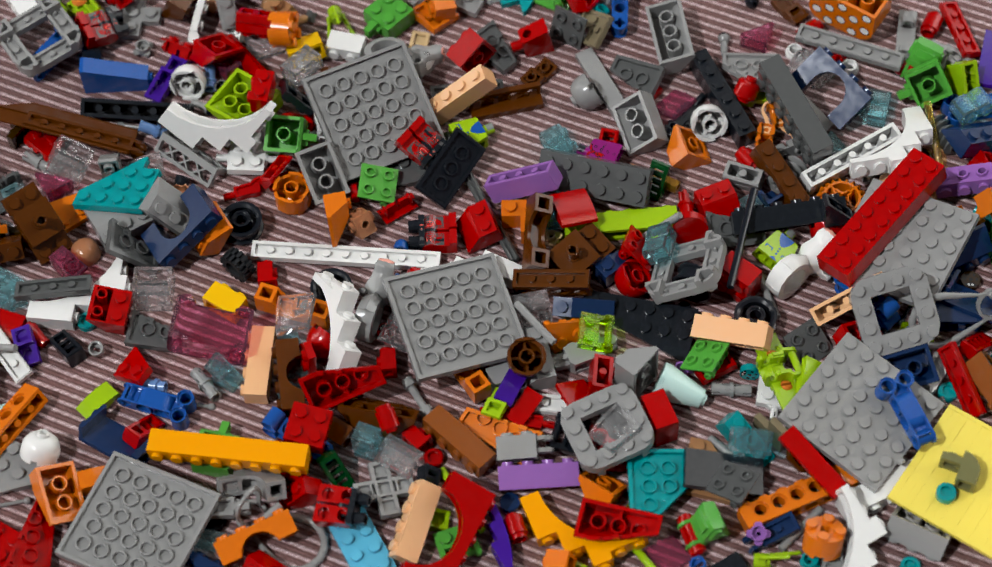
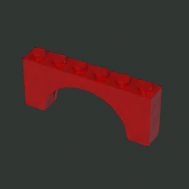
(471, 507)

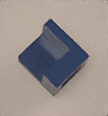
(769, 198)

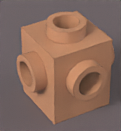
(361, 223)

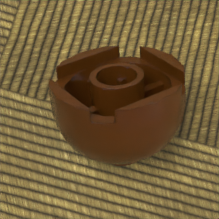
(531, 359)

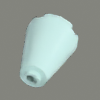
(679, 387)

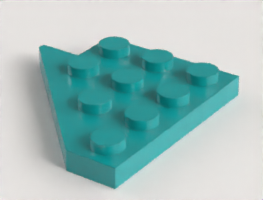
(119, 191)
(655, 480)

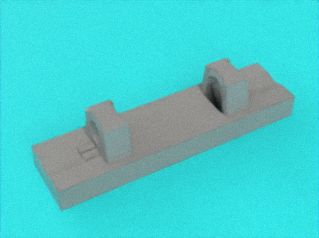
(905, 31)

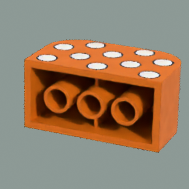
(853, 17)

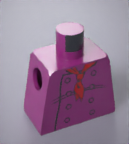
(602, 149)

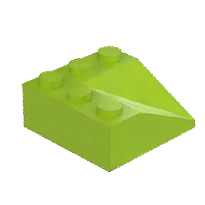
(231, 98)

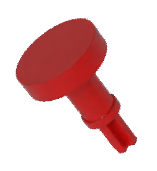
(693, 224)

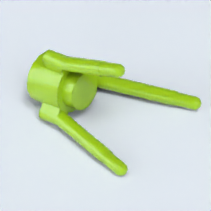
(336, 16)
(764, 559)

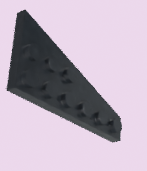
(653, 324)

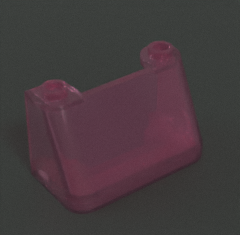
(205, 330)

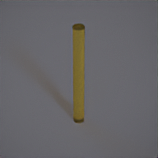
(936, 146)

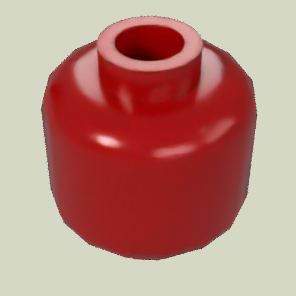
(746, 89)

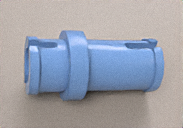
(210, 72)
(155, 130)
(156, 384)

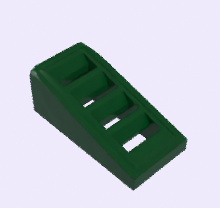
(658, 191)
(327, 457)

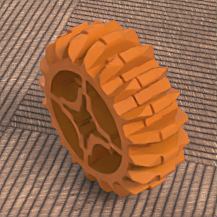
(845, 189)

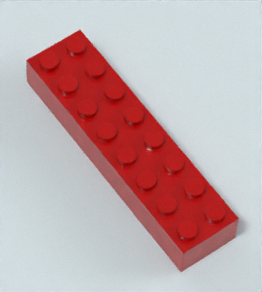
(881, 217)

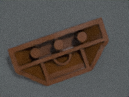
(364, 410)

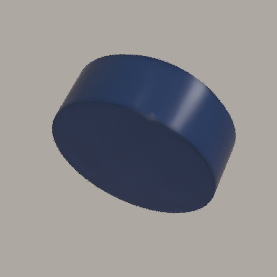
(509, 503)

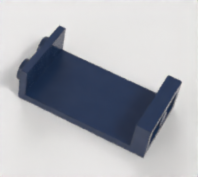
(966, 305)
(107, 435)

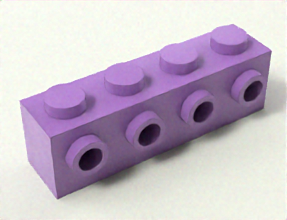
(975, 180)
(523, 181)
(538, 476)

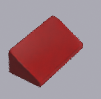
(274, 170)

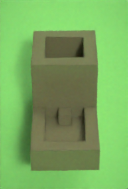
(965, 467)

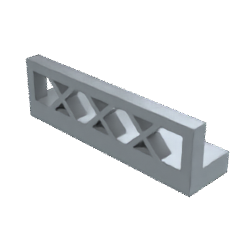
(195, 154)

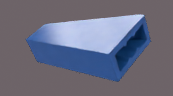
(113, 76)

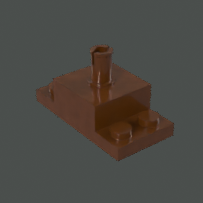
(36, 222)
(580, 249)

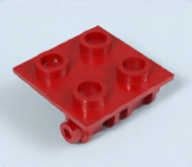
(633, 247)

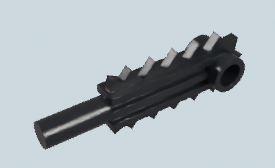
(684, 118)

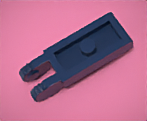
(780, 529)

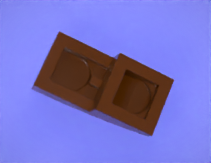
(789, 10)

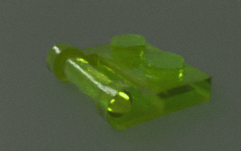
(589, 332)

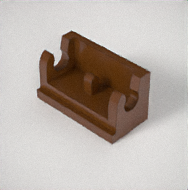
(340, 432)

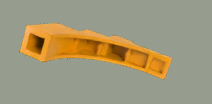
(549, 528)

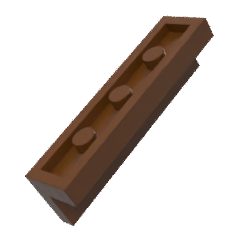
(508, 104)
(556, 281)

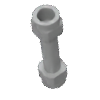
(410, 386)

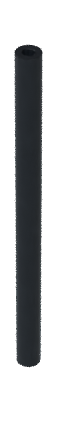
(742, 238)

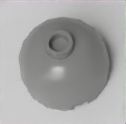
(584, 93)

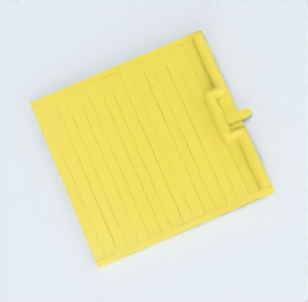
(970, 514)

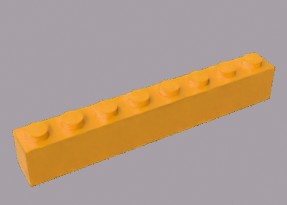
(228, 451)

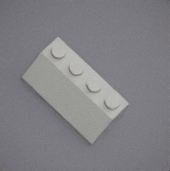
(670, 35)

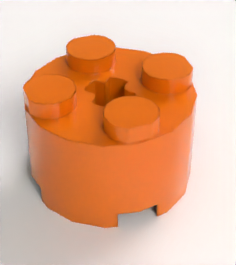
(283, 29)
(292, 193)
(823, 537)

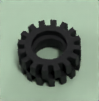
(237, 264)

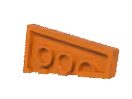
(68, 215)
(489, 428)

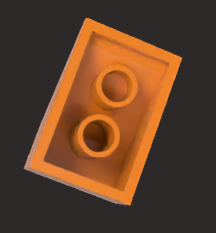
(57, 491)

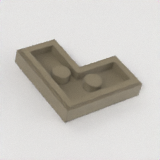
(598, 26)
(774, 425)

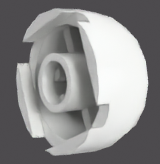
(188, 81)
(708, 122)
(40, 447)

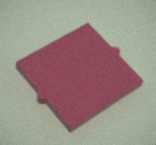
(675, 104)
(668, 553)

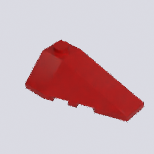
(336, 386)

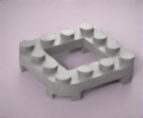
(52, 55)
(714, 252)
(923, 303)
(600, 460)

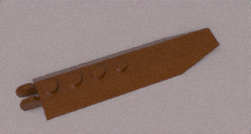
(75, 126)

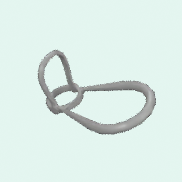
(955, 295)
(297, 517)

